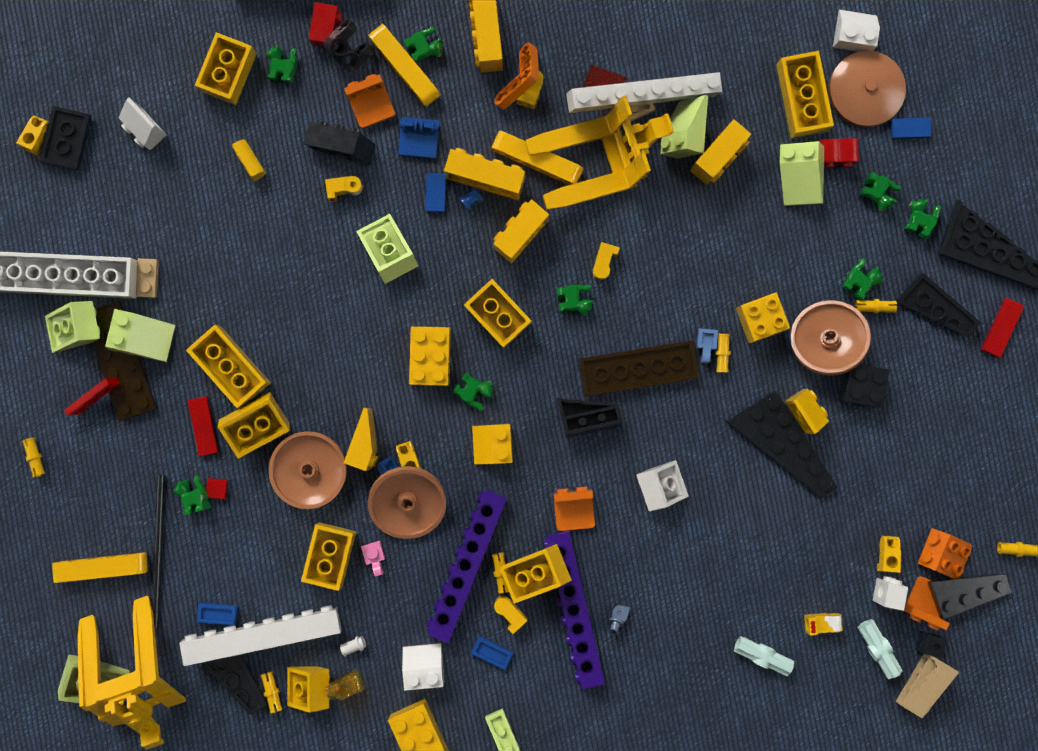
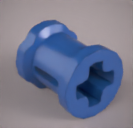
(471, 199)

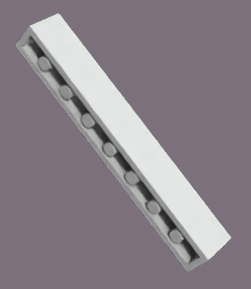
(644, 92)
(260, 636)

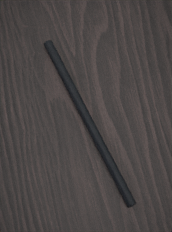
(158, 549)

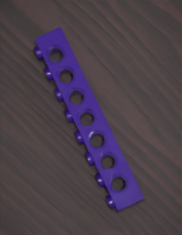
(444, 631)
(593, 676)

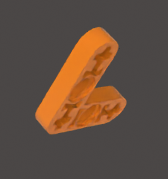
(528, 76)

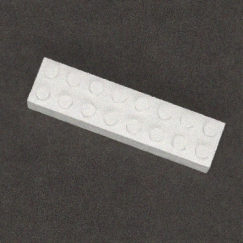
(68, 275)

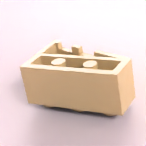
(926, 685)

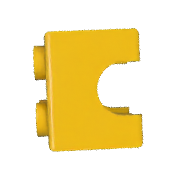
(762, 317)

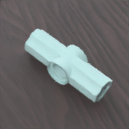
(880, 649)
(764, 656)

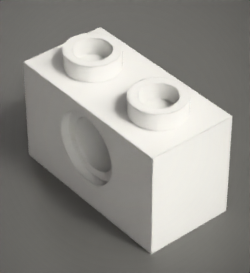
(890, 593)

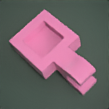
(373, 554)

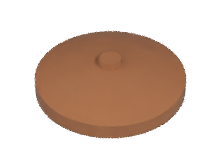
(867, 89)
(830, 337)
(307, 470)
(407, 502)

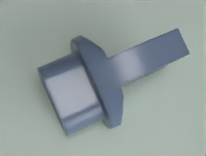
(618, 618)

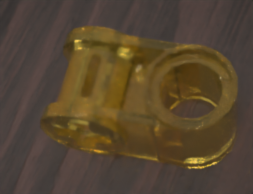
(347, 685)

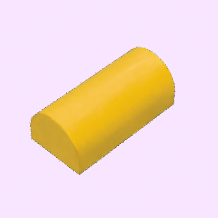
(248, 159)

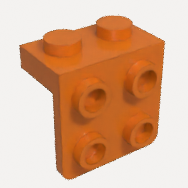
(370, 100)
(574, 508)
(945, 554)
(922, 605)

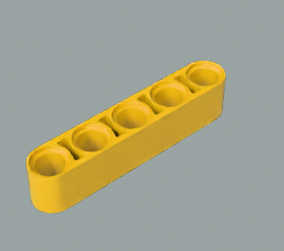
(404, 65)
(546, 163)
(99, 567)

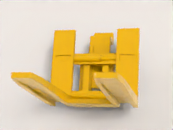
(626, 166)
(108, 697)

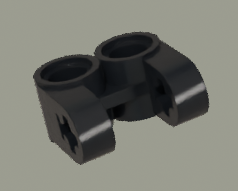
(357, 56)

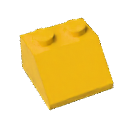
(807, 411)
(492, 444)
(307, 688)

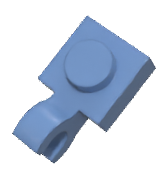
(706, 341)

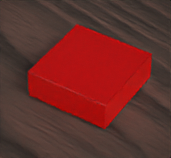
(217, 488)

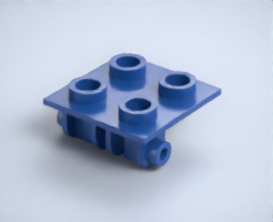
(418, 137)

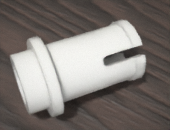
(353, 646)

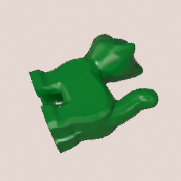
(423, 49)
(281, 66)
(876, 193)
(921, 220)
(861, 281)
(572, 301)
(471, 390)
(192, 500)

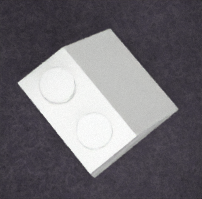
(856, 31)
(141, 125)
(662, 486)
(423, 667)

